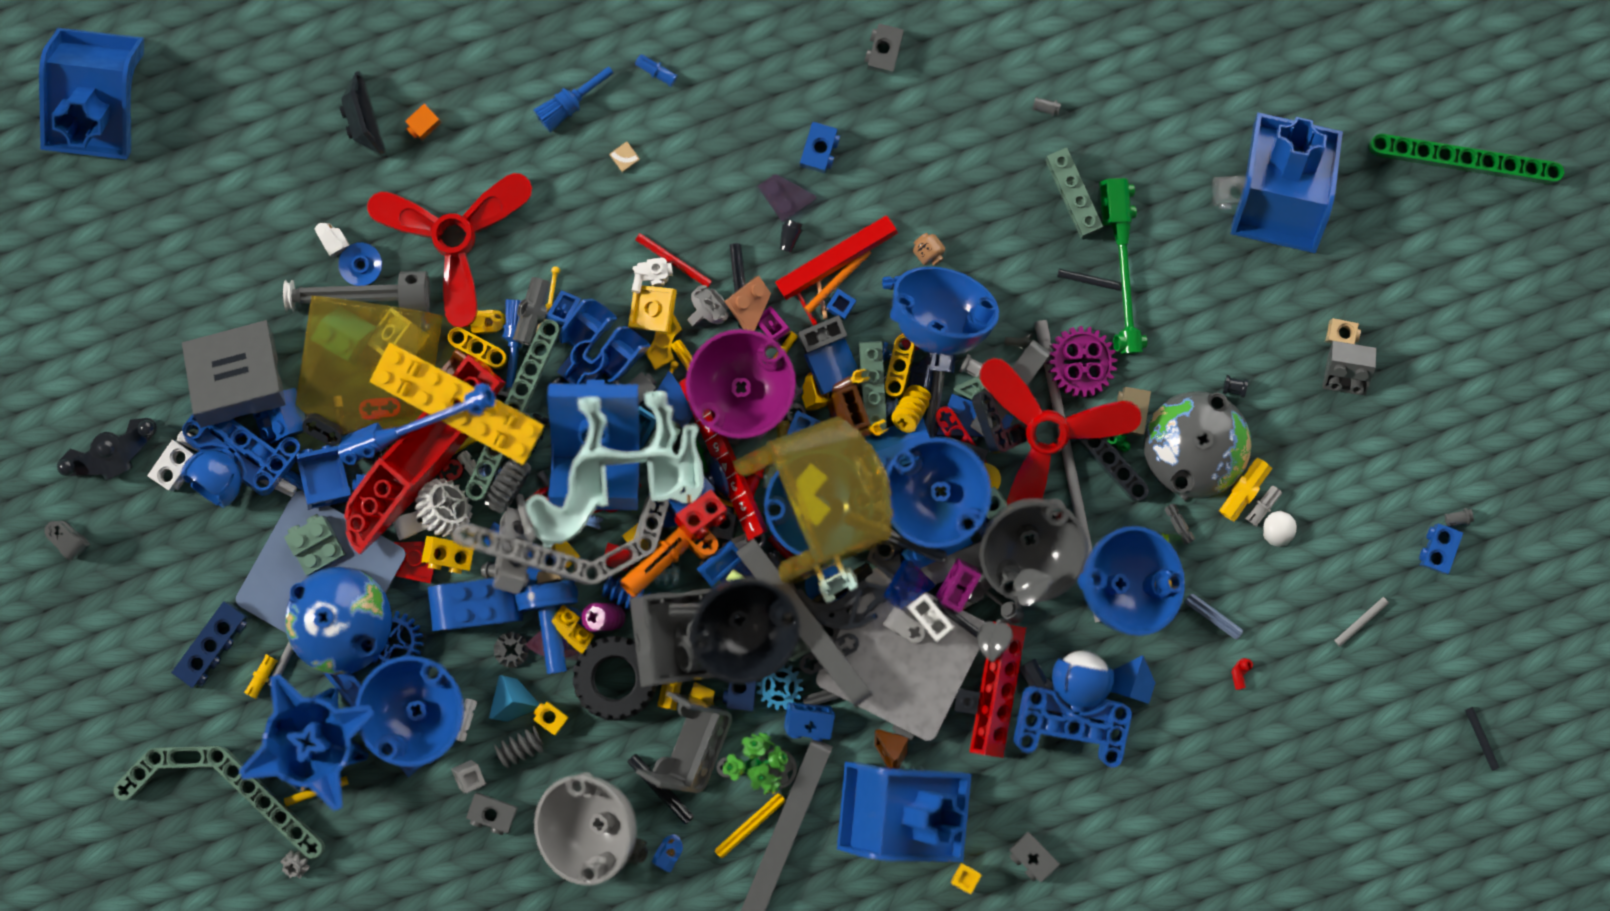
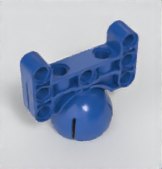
(224, 465)

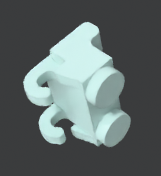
(837, 583)

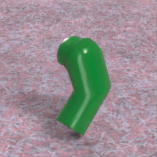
(1120, 442)

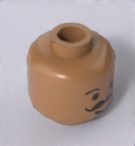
(929, 249)

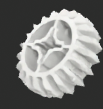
(443, 506)

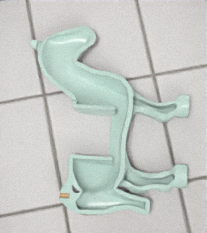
(587, 477)

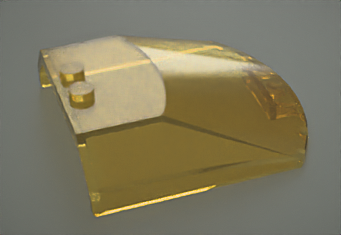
(343, 351)

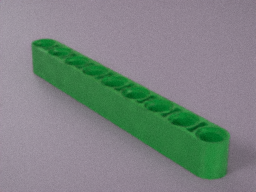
(1476, 157)

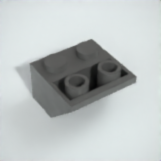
(1349, 368)

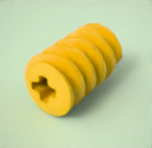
(911, 408)

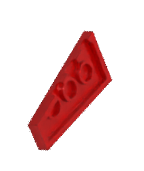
(412, 567)

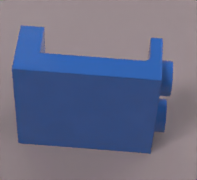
(323, 477)

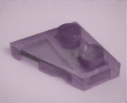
(785, 196)

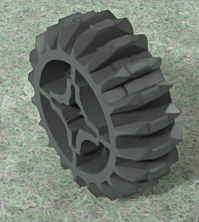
(507, 485)

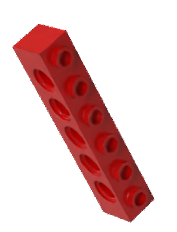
(997, 698)

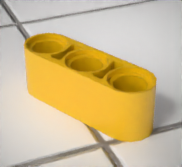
(468, 343)
(901, 377)

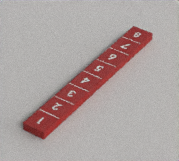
(738, 488)

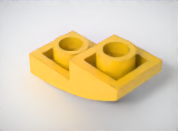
(568, 627)

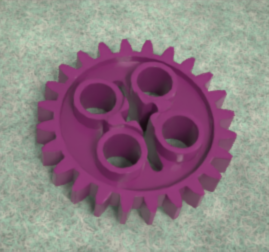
(1083, 380)

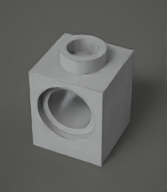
(468, 776)

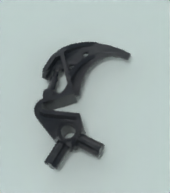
(844, 621)

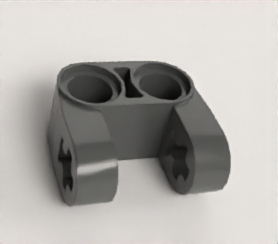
(70, 543)

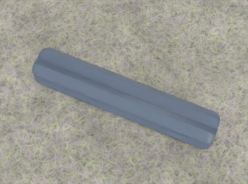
(1214, 616)

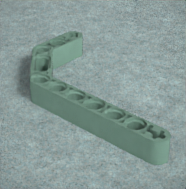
(238, 783)

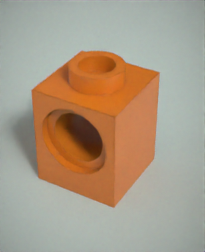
(422, 122)

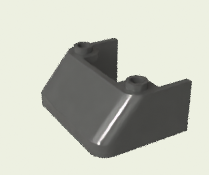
(696, 746)

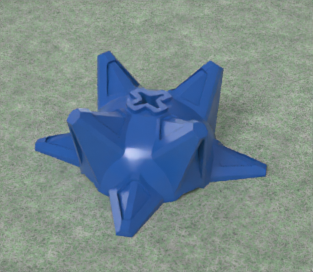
(290, 752)

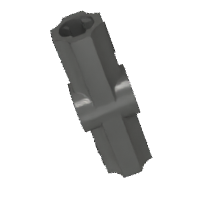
(531, 311)

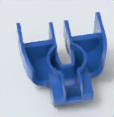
(584, 330)

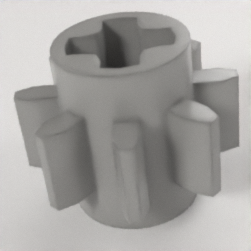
(295, 864)

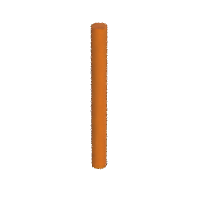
(817, 300)

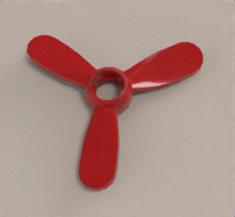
(488, 209)
(1017, 398)

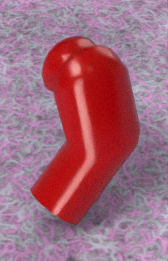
(1239, 671)

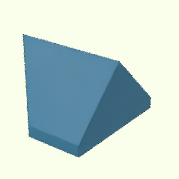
(511, 700)

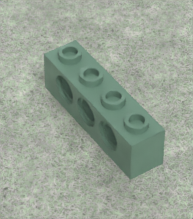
(1074, 193)
(873, 390)

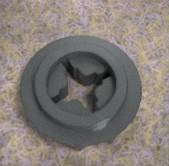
(521, 649)

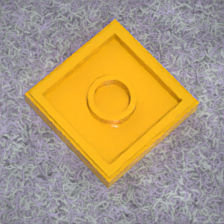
(652, 309)

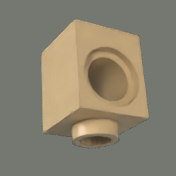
(1334, 327)

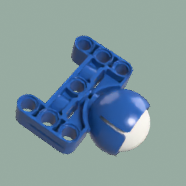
(1081, 686)

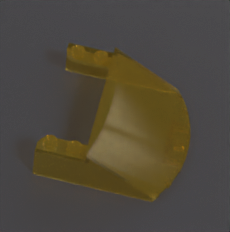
(834, 490)

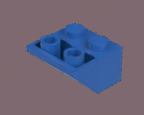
(281, 421)

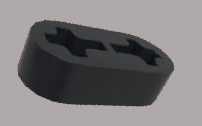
(322, 429)

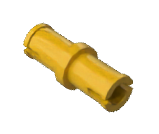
(261, 676)

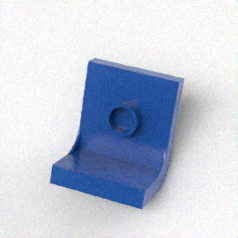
(87, 92)
(1288, 182)
(570, 430)
(903, 813)

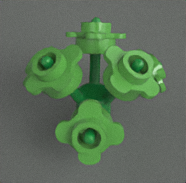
(754, 767)

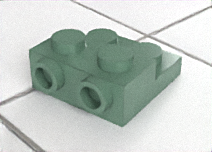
(314, 544)

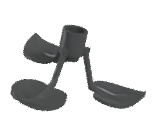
(996, 638)

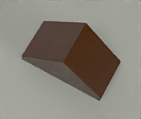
(891, 748)

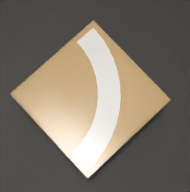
(624, 157)

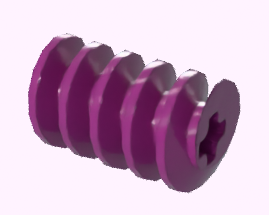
(603, 617)

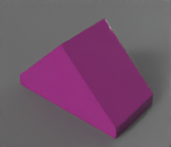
(773, 325)

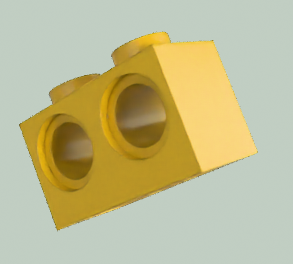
(447, 558)

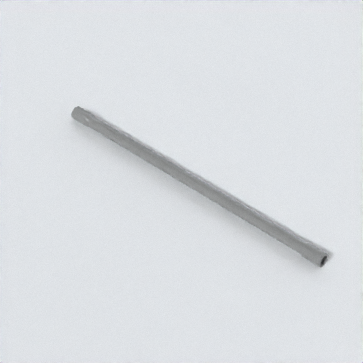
(1043, 338)

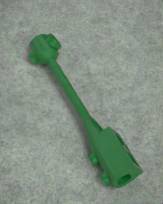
(1117, 212)

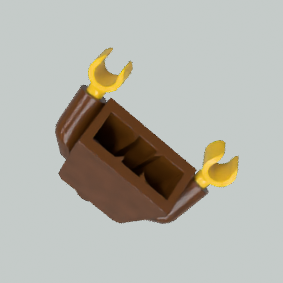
(847, 404)

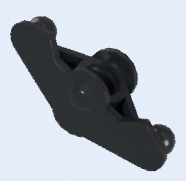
(108, 452)

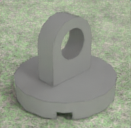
(708, 305)

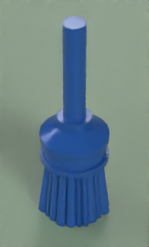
(567, 102)
(509, 330)

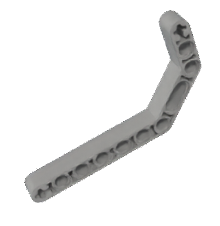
(560, 559)

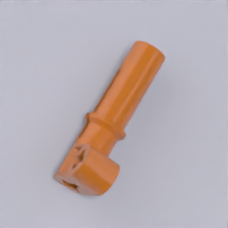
(637, 579)

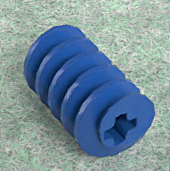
(615, 589)

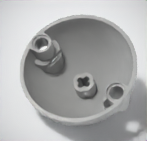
(585, 828)

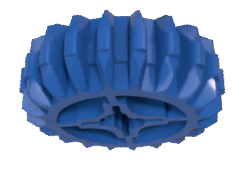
(399, 631)

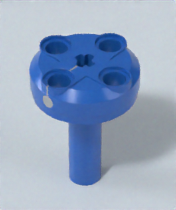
(547, 599)

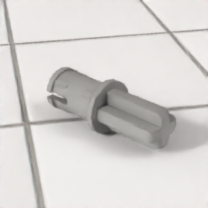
(1264, 505)

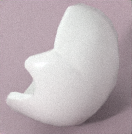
(1279, 528)

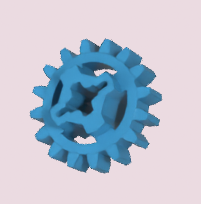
(771, 692)

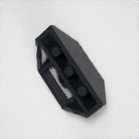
(361, 116)

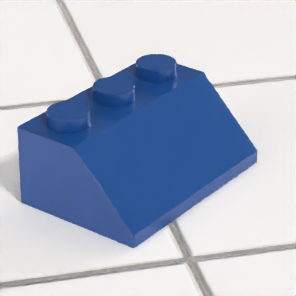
(894, 440)

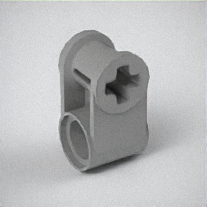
(902, 623)

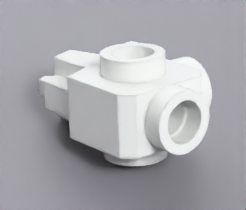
(653, 270)

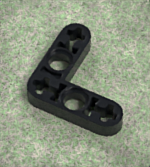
(1000, 440)

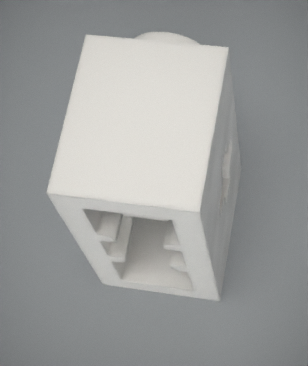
(930, 617)

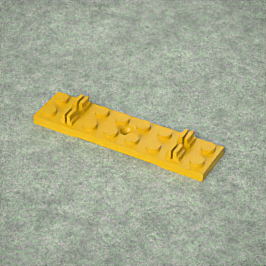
(436, 390)

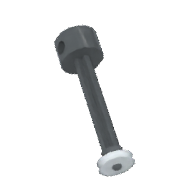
(411, 291)

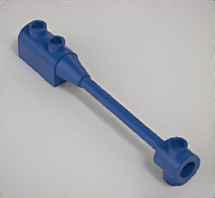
(375, 439)

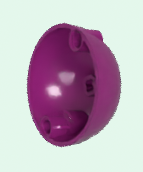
(733, 360)

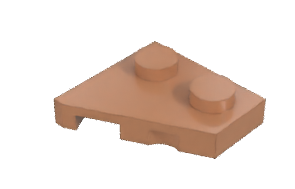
(749, 303)

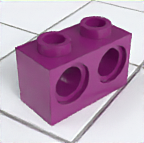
(958, 585)

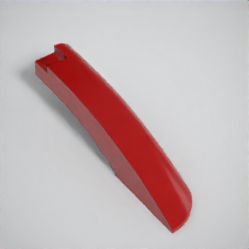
(408, 466)

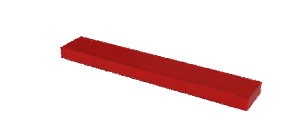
(836, 257)

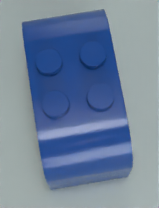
(471, 605)

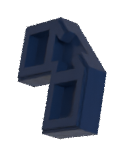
(922, 372)

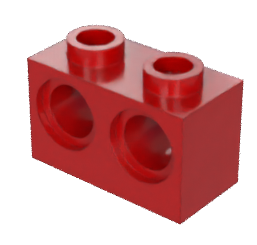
(697, 512)

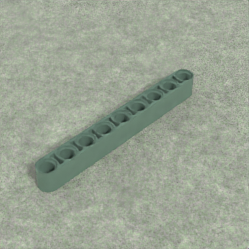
(514, 399)

